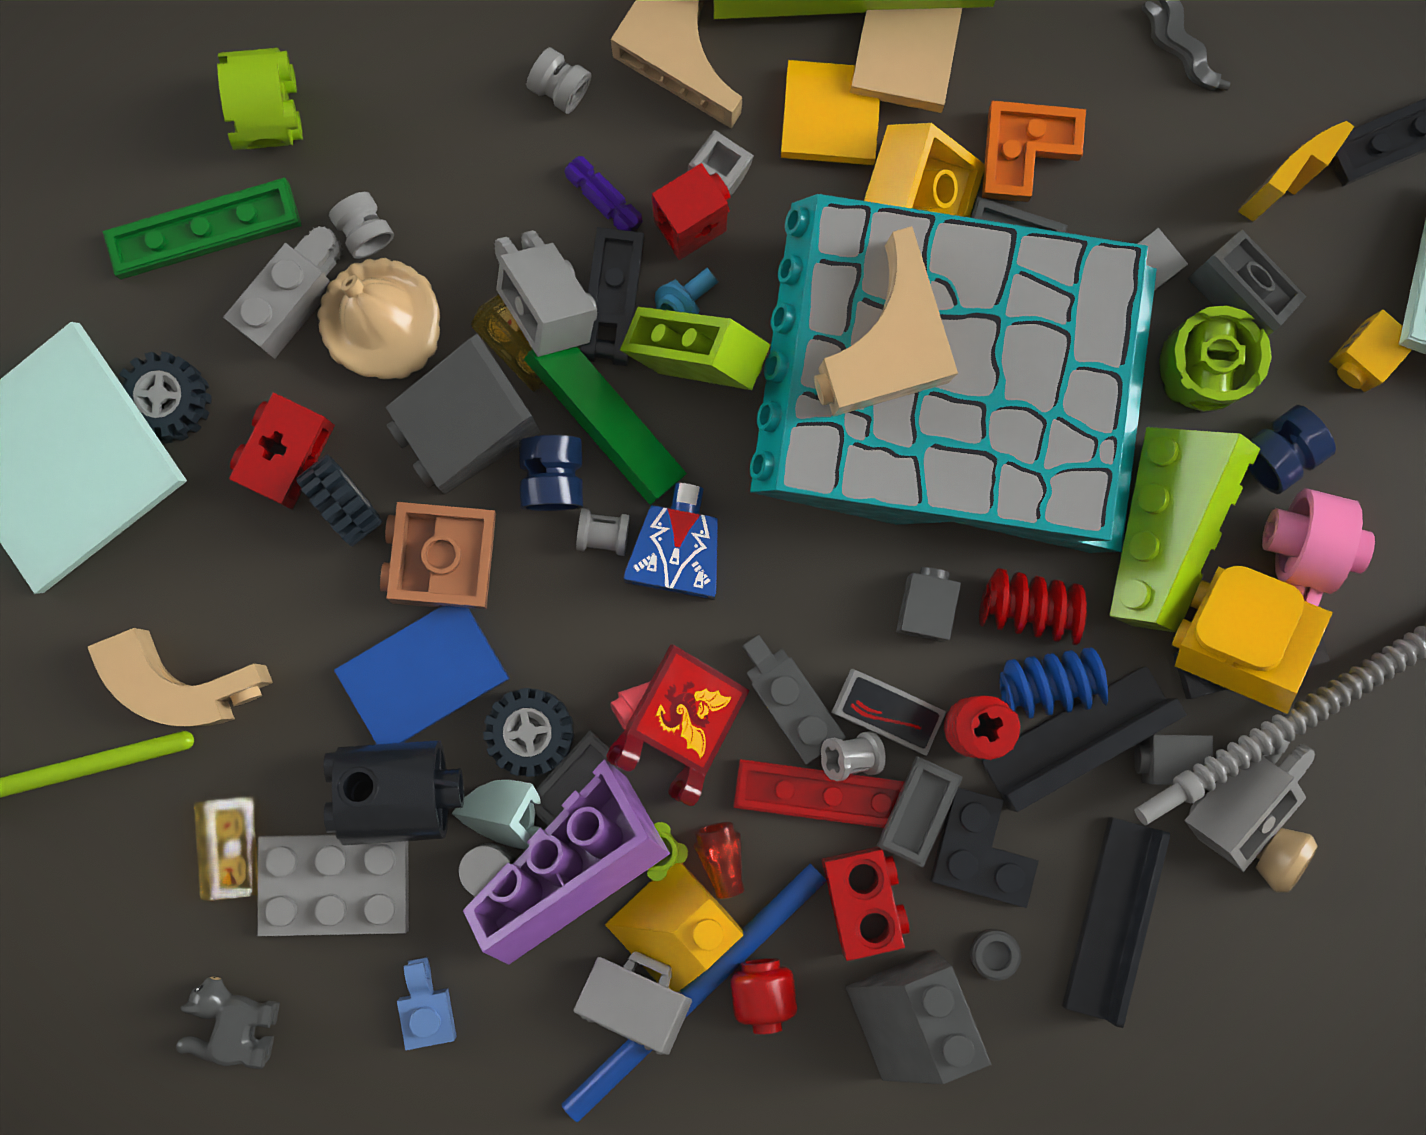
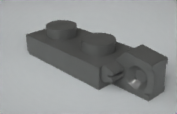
(790, 700)

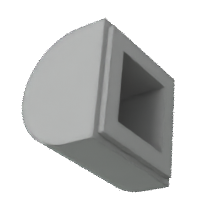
(725, 159)
(482, 865)

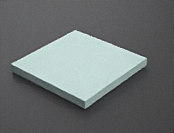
(72, 459)

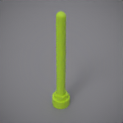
(95, 763)

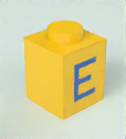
(1371, 352)

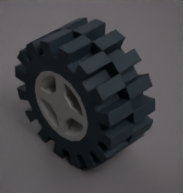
(148, 390)
(339, 500)
(512, 735)

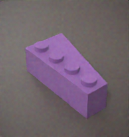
(568, 868)

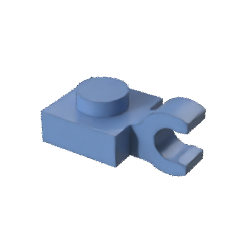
(426, 1013)

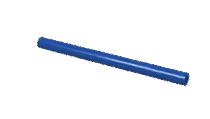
(755, 934)

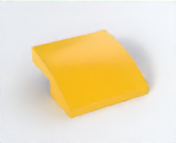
(824, 118)

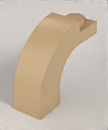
(142, 684)

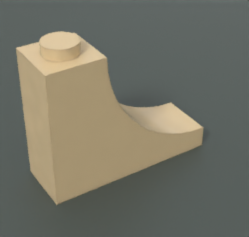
(665, 46)
(902, 350)

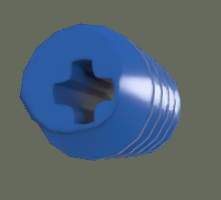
(1054, 681)

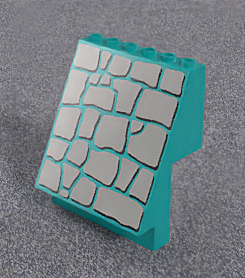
(1044, 392)

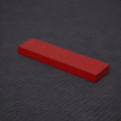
(813, 795)

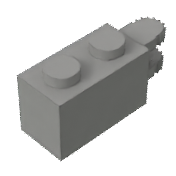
(286, 291)
(544, 295)
(1251, 807)

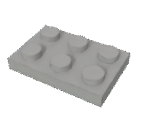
(331, 887)

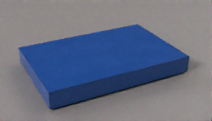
(421, 674)

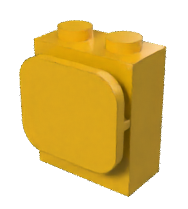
(1251, 635)

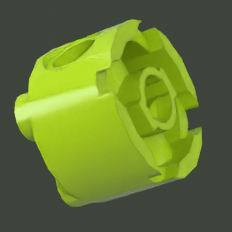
(256, 97)
(1214, 358)

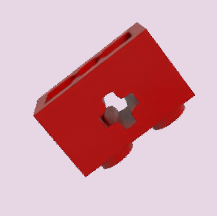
(691, 210)
(288, 425)

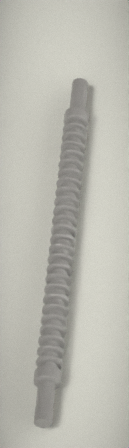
(1190, 785)

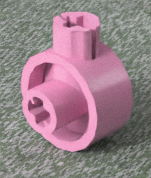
(1318, 542)

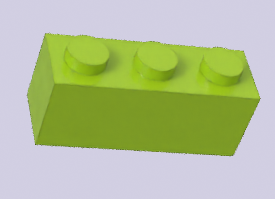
(695, 347)

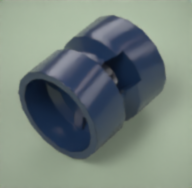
(1295, 443)
(551, 473)

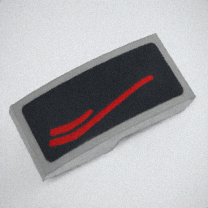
(888, 712)

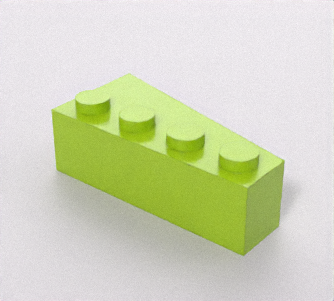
(1175, 521)

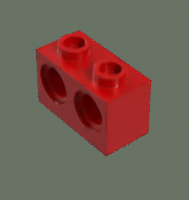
(853, 905)

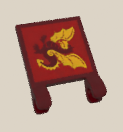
(683, 716)

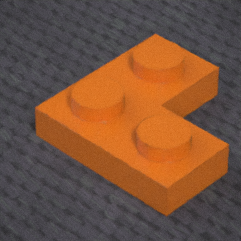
(1019, 135)

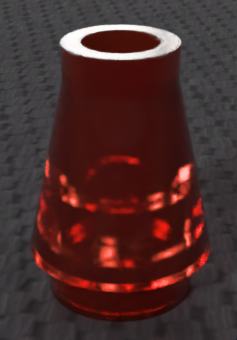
(720, 855)

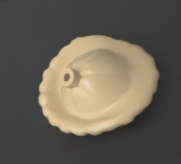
(380, 319)

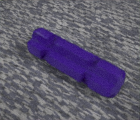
(603, 195)

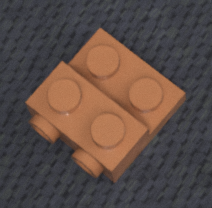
(438, 556)

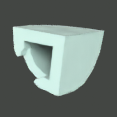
(501, 812)

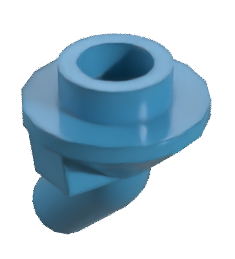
(681, 298)

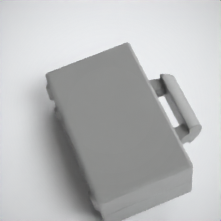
(633, 1004)

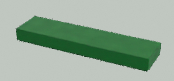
(201, 228)
(608, 421)

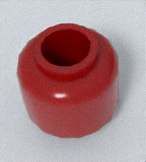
(763, 995)

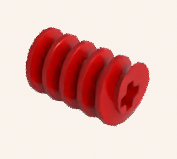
(1034, 604)
(997, 737)

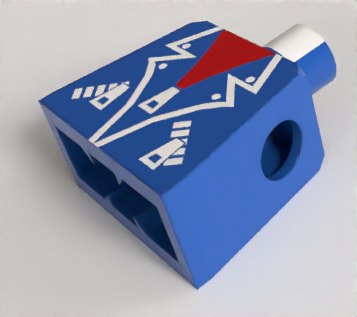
(677, 547)

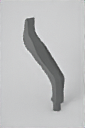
(1170, 35)

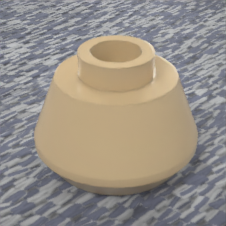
(1286, 858)

